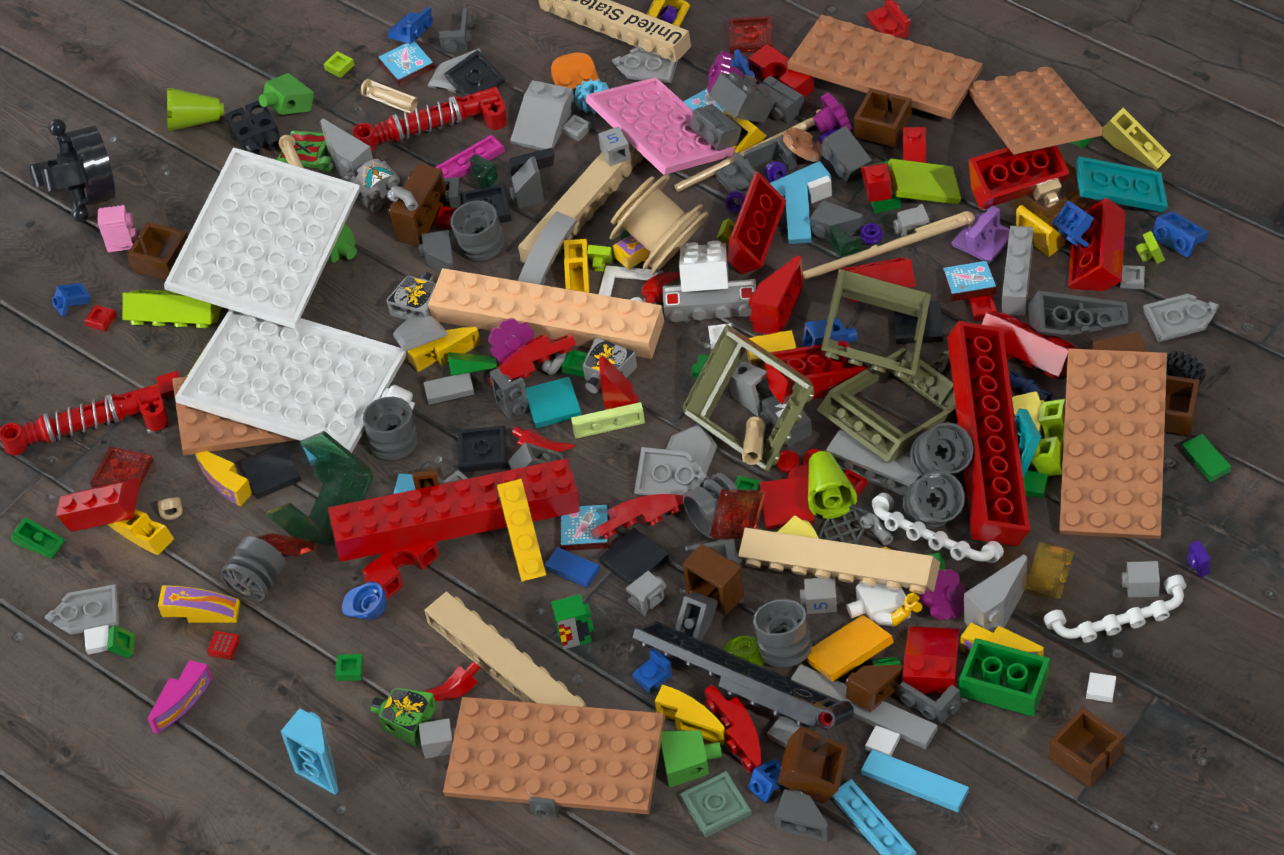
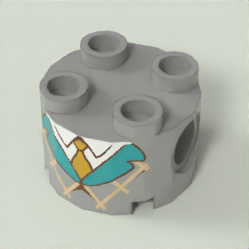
(375, 183)

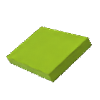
(924, 181)

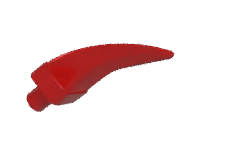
(653, 287)
(532, 437)
(457, 685)

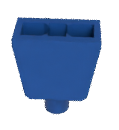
(815, 331)

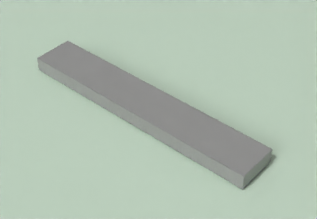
(909, 726)

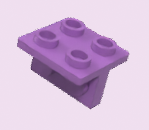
(985, 238)

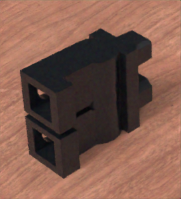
(255, 129)

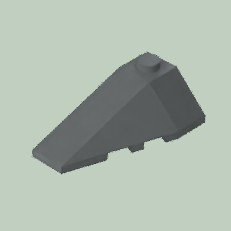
(1071, 314)

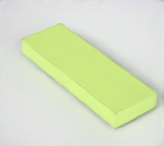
(608, 420)

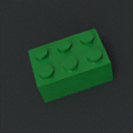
(1004, 677)

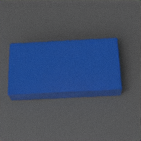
(572, 567)

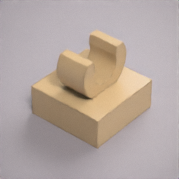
(1048, 192)

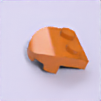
(572, 70)

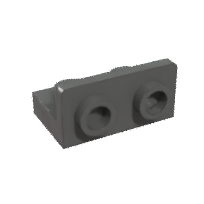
(736, 175)
(509, 395)

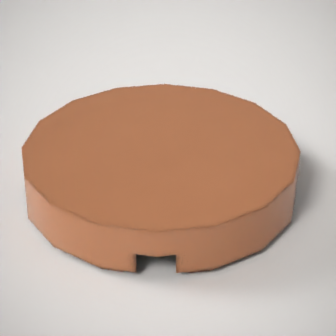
(802, 144)

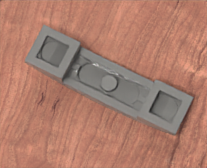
(546, 248)

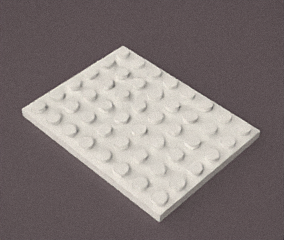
(263, 238)
(291, 377)

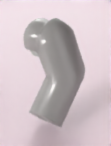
(407, 196)
(553, 367)
(872, 522)

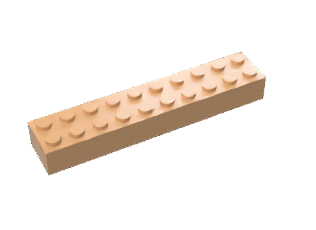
(486, 300)

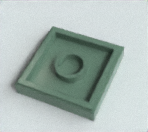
(716, 804)

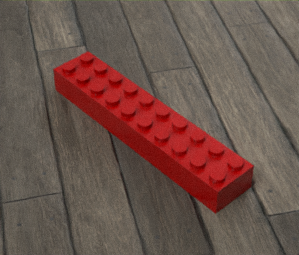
(987, 414)
(448, 510)

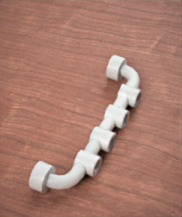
(884, 503)
(1111, 623)

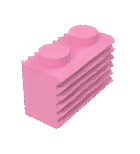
(116, 228)

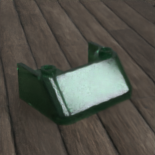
(344, 481)

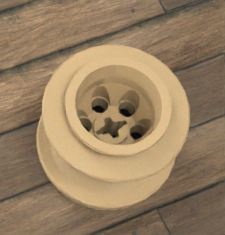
(657, 222)

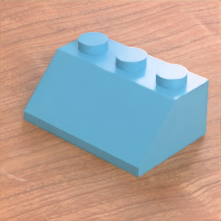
(310, 750)

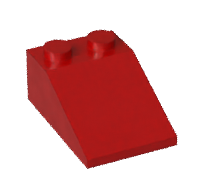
(776, 298)
(931, 659)

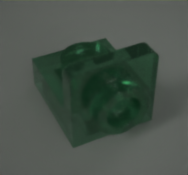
(484, 171)
(842, 243)

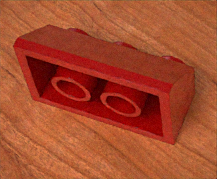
(895, 271)
(99, 505)

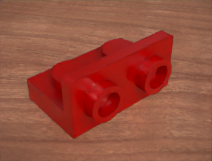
(889, 20)

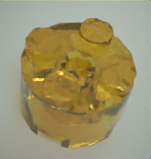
(1050, 570)

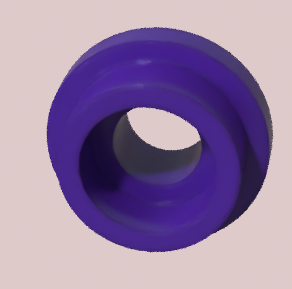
(668, 14)
(775, 171)
(729, 201)
(871, 234)

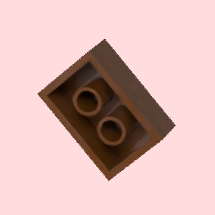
(429, 192)

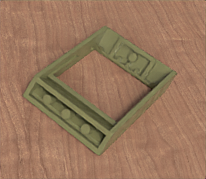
(882, 295)
(715, 378)
(874, 430)

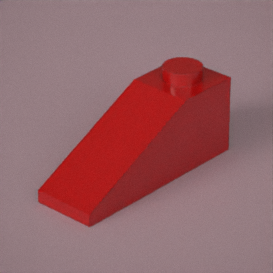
(615, 386)

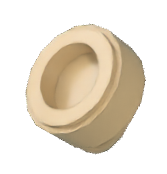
(174, 502)

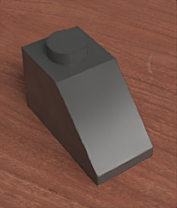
(527, 185)
(830, 214)
(437, 250)
(532, 455)
(696, 615)
(800, 816)

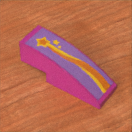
(179, 695)

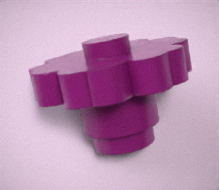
(721, 65)
(832, 115)
(508, 337)
(947, 596)

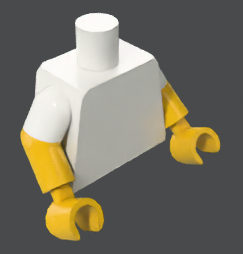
(883, 604)

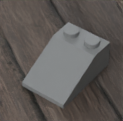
(542, 115)
(345, 150)
(996, 597)

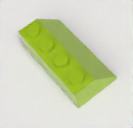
(167, 307)

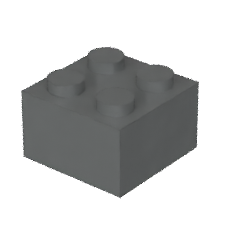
(742, 97)

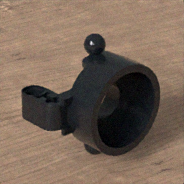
(79, 167)

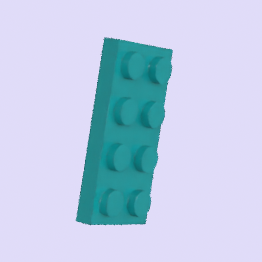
(1121, 184)

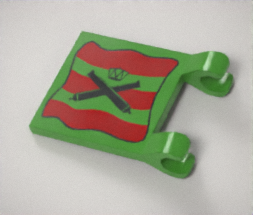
(310, 150)

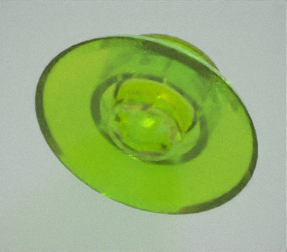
(745, 643)

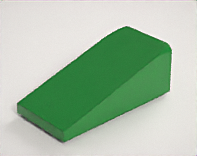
(467, 363)
(37, 538)

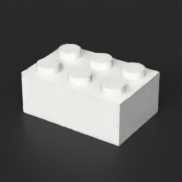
(703, 266)

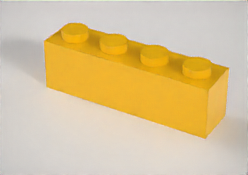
(521, 530)

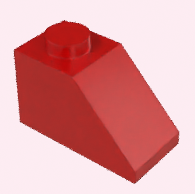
(914, 144)
(877, 182)

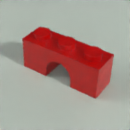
(772, 63)
(385, 568)

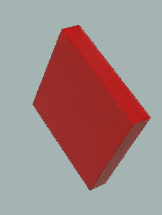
(785, 500)

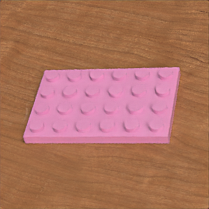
(656, 125)

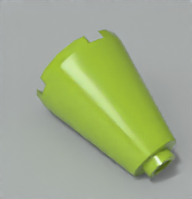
(191, 109)
(828, 487)

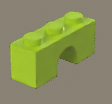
(1049, 453)

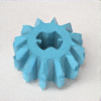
(588, 88)

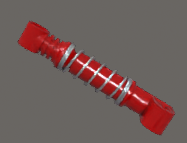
(444, 113)
(112, 408)

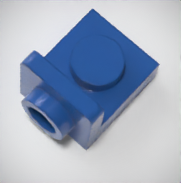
(68, 296)
(653, 672)
(765, 780)

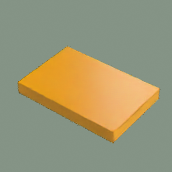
(848, 648)

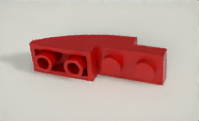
(540, 348)
(644, 508)
(739, 727)

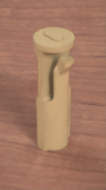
(389, 96)
(754, 440)

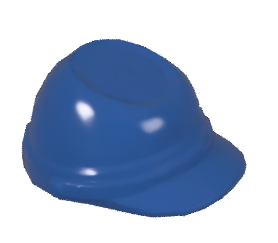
(365, 602)

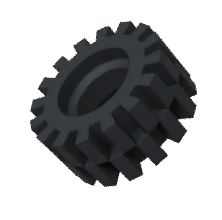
(1184, 366)

